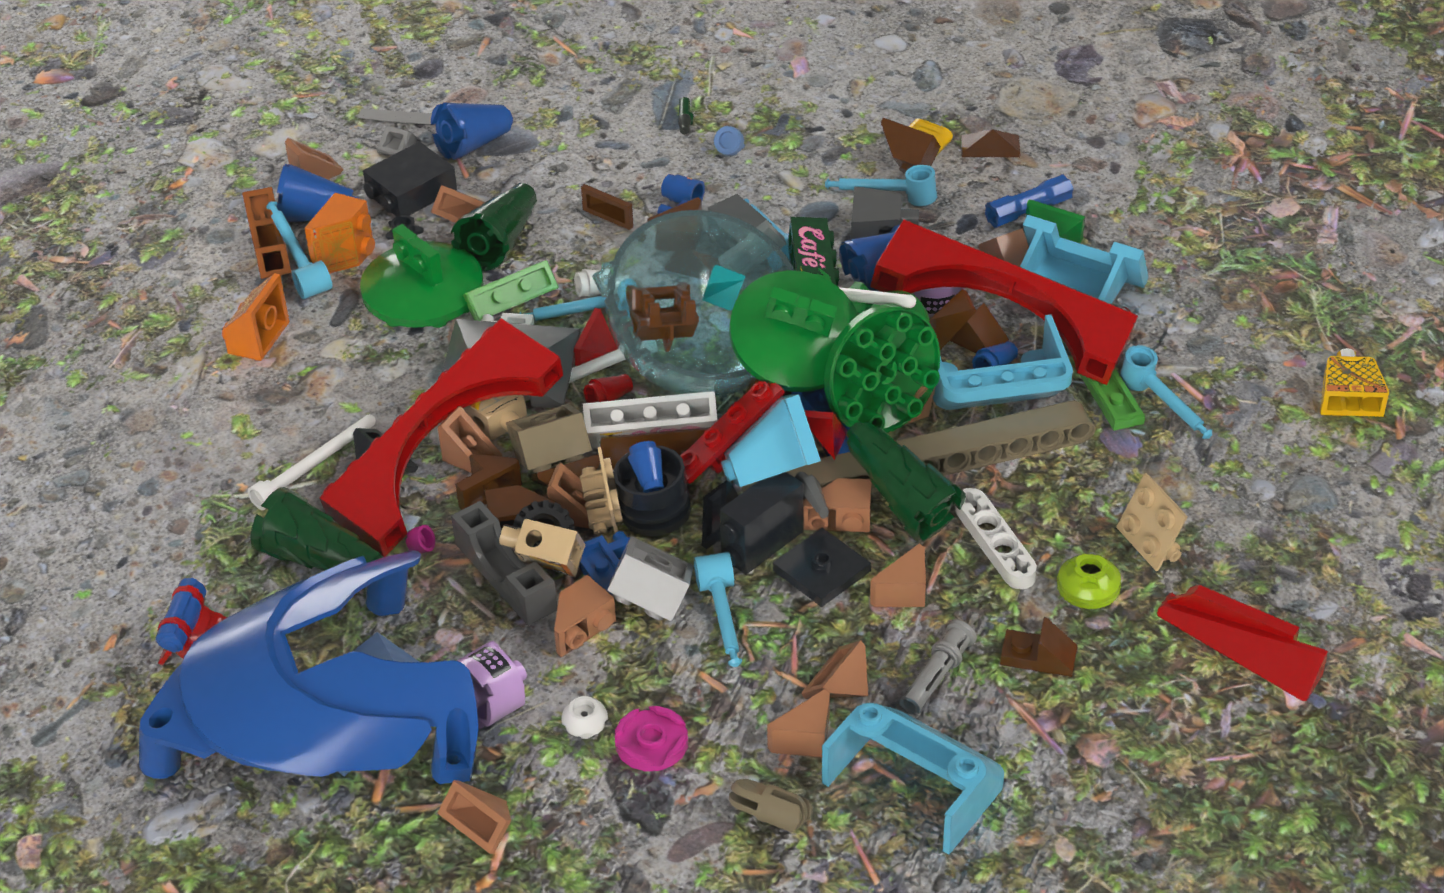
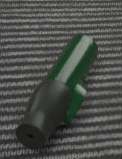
(685, 116)

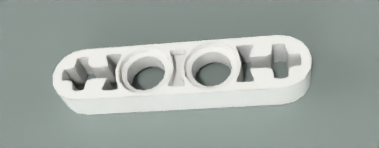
(1001, 535)

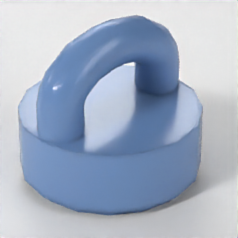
(729, 140)

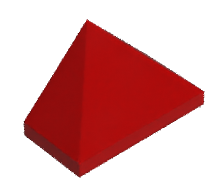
(594, 340)
(827, 430)

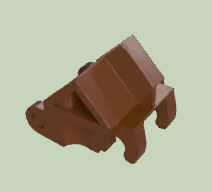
(662, 323)

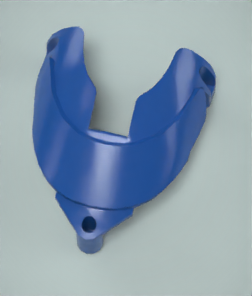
(347, 714)

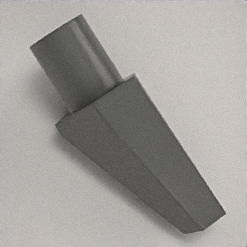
(813, 493)

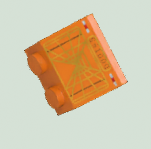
(340, 233)
(257, 321)

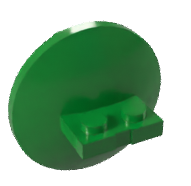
(419, 282)
(787, 328)
(881, 366)

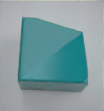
(723, 287)

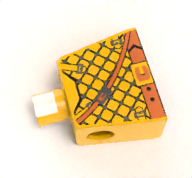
(1353, 386)

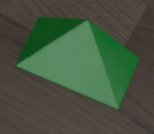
(1069, 224)

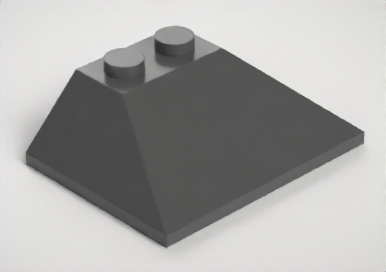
(557, 339)

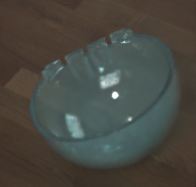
(677, 250)

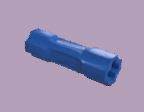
(1012, 207)

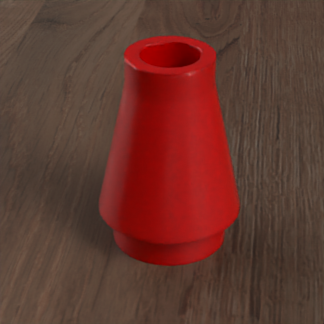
(607, 388)

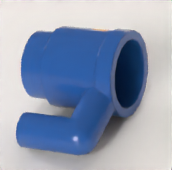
(680, 190)

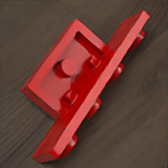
(710, 447)

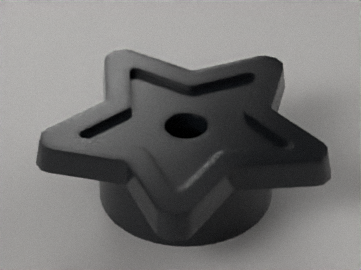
(407, 221)

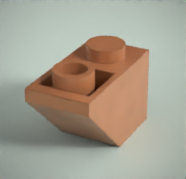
(847, 505)
(581, 614)

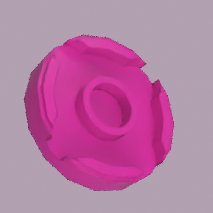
(651, 738)

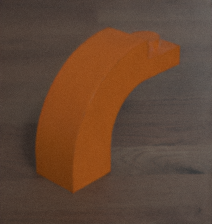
(267, 240)

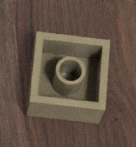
(549, 437)

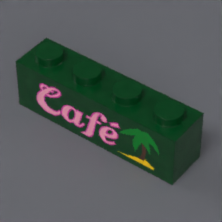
(812, 247)

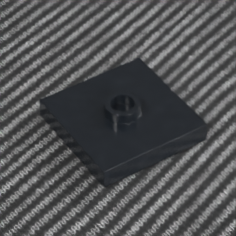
(821, 567)

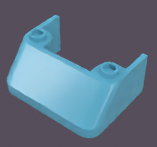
(963, 767)

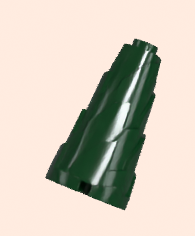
(494, 226)
(913, 489)
(305, 534)

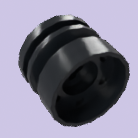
(655, 511)

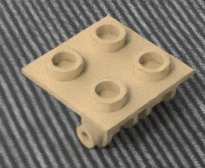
(601, 492)
(1152, 523)

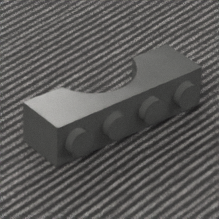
(523, 587)

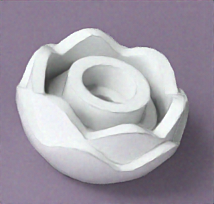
(584, 717)

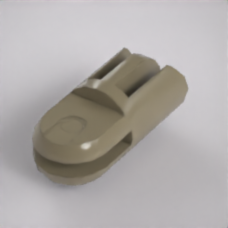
(770, 804)

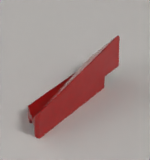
(1248, 637)

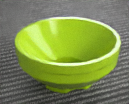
(1087, 589)

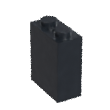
(408, 179)
(762, 521)

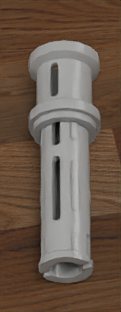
(945, 656)

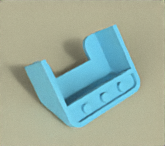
(1038, 376)

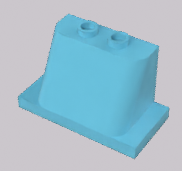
(1081, 266)
(772, 444)

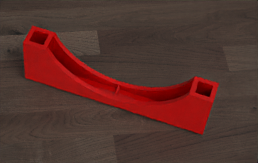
(1088, 326)
(495, 366)

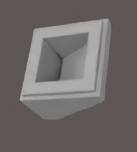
(395, 140)

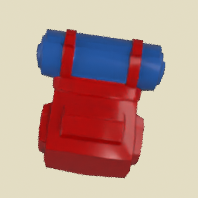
(185, 619)

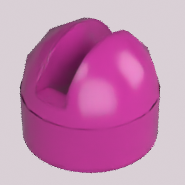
(421, 539)

